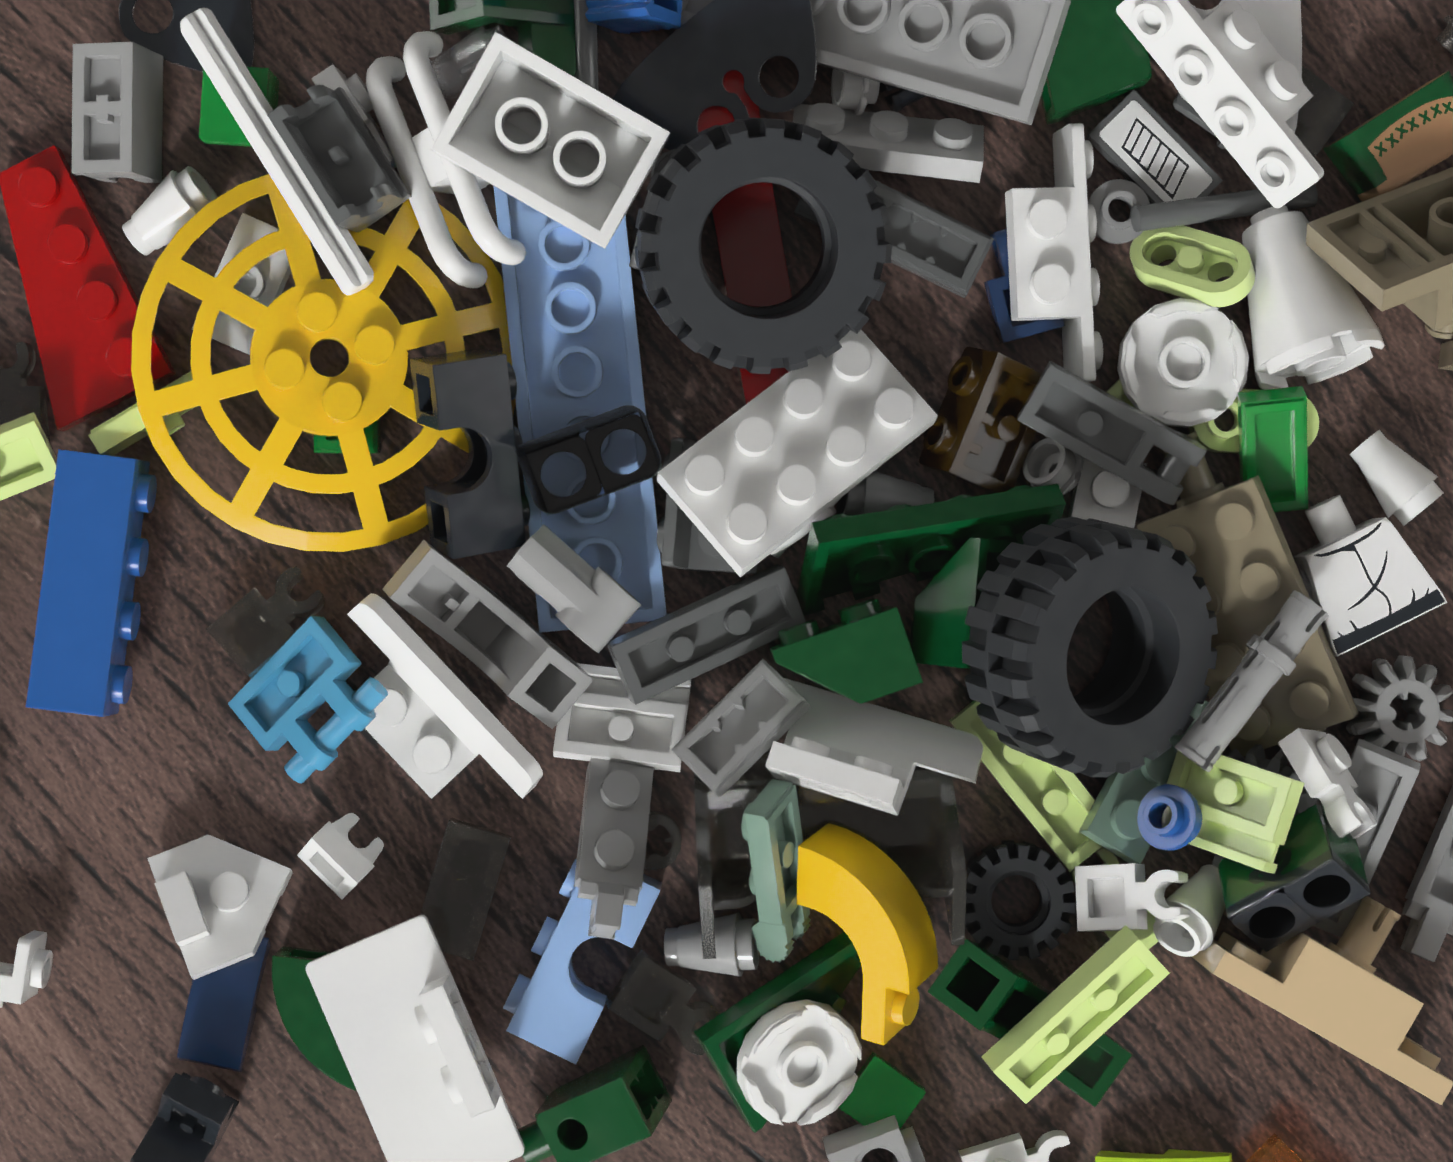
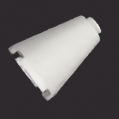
(1300, 307)

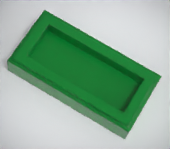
(1275, 444)

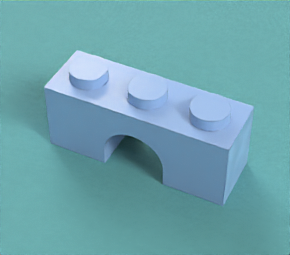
(554, 1005)

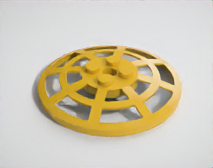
(283, 371)

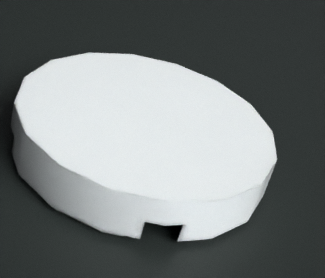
(1183, 362)
(798, 1062)

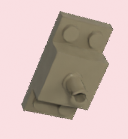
(1397, 249)

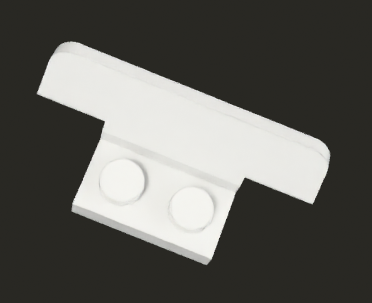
(430, 716)
(867, 750)

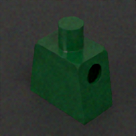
(1093, 61)
(599, 1112)

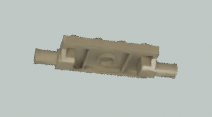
(1249, 576)

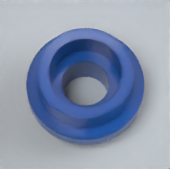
(1185, 818)

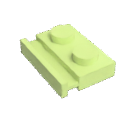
(1241, 807)

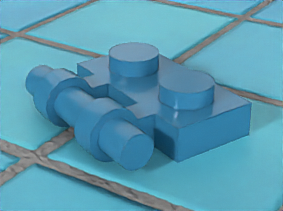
(294, 686)

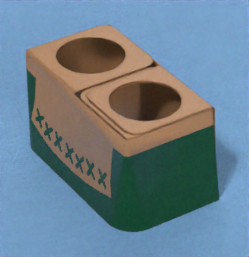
(1398, 141)

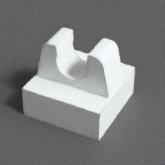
(336, 858)

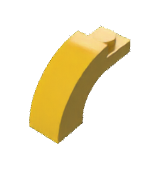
(881, 916)

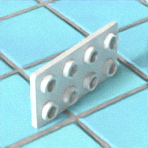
(414, 1049)

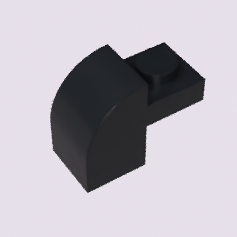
(188, 1122)

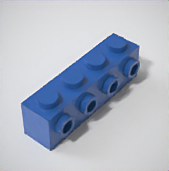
(90, 584)

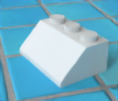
(550, 140)

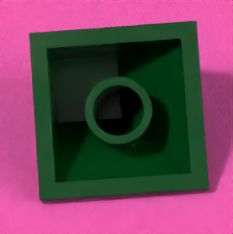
(944, 603)

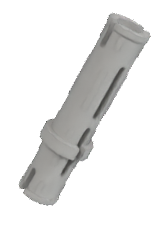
(1258, 671)

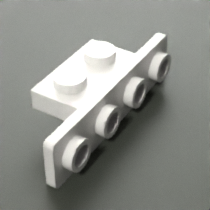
(1233, 85)
(1051, 252)

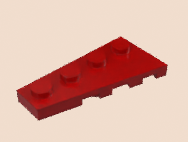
(73, 291)

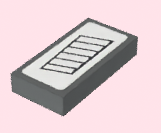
(1151, 153)

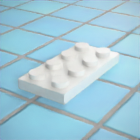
(795, 450)

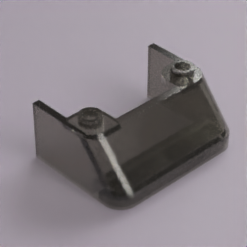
(919, 840)

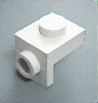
(29, 971)

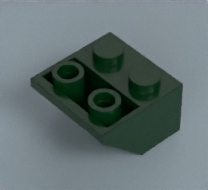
(856, 657)

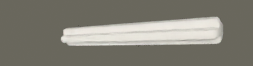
(250, 111)

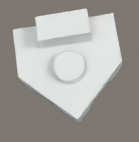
(217, 900)

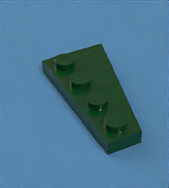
(919, 539)

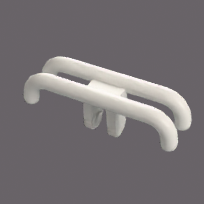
(429, 172)

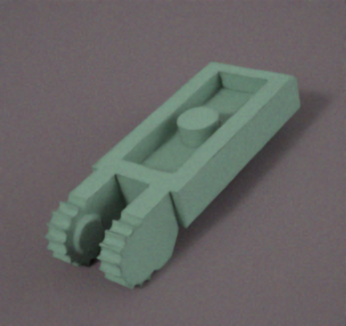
(773, 837)

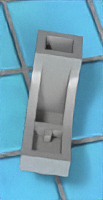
(488, 633)

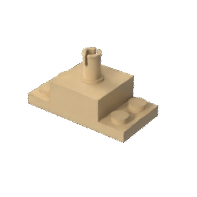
(1337, 994)

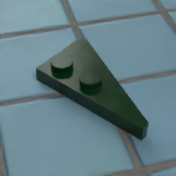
(816, 977)

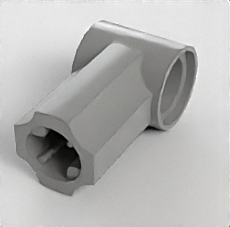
(585, 597)

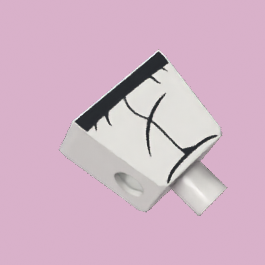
(1362, 576)

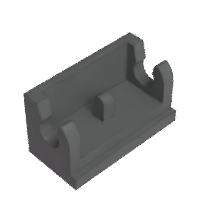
(340, 158)

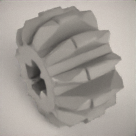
(1420, 703)

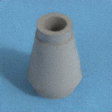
(733, 946)

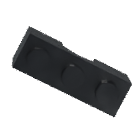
(484, 503)

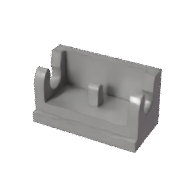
(117, 112)

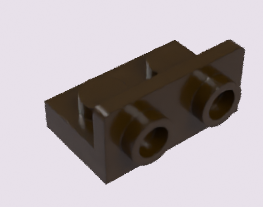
(978, 421)

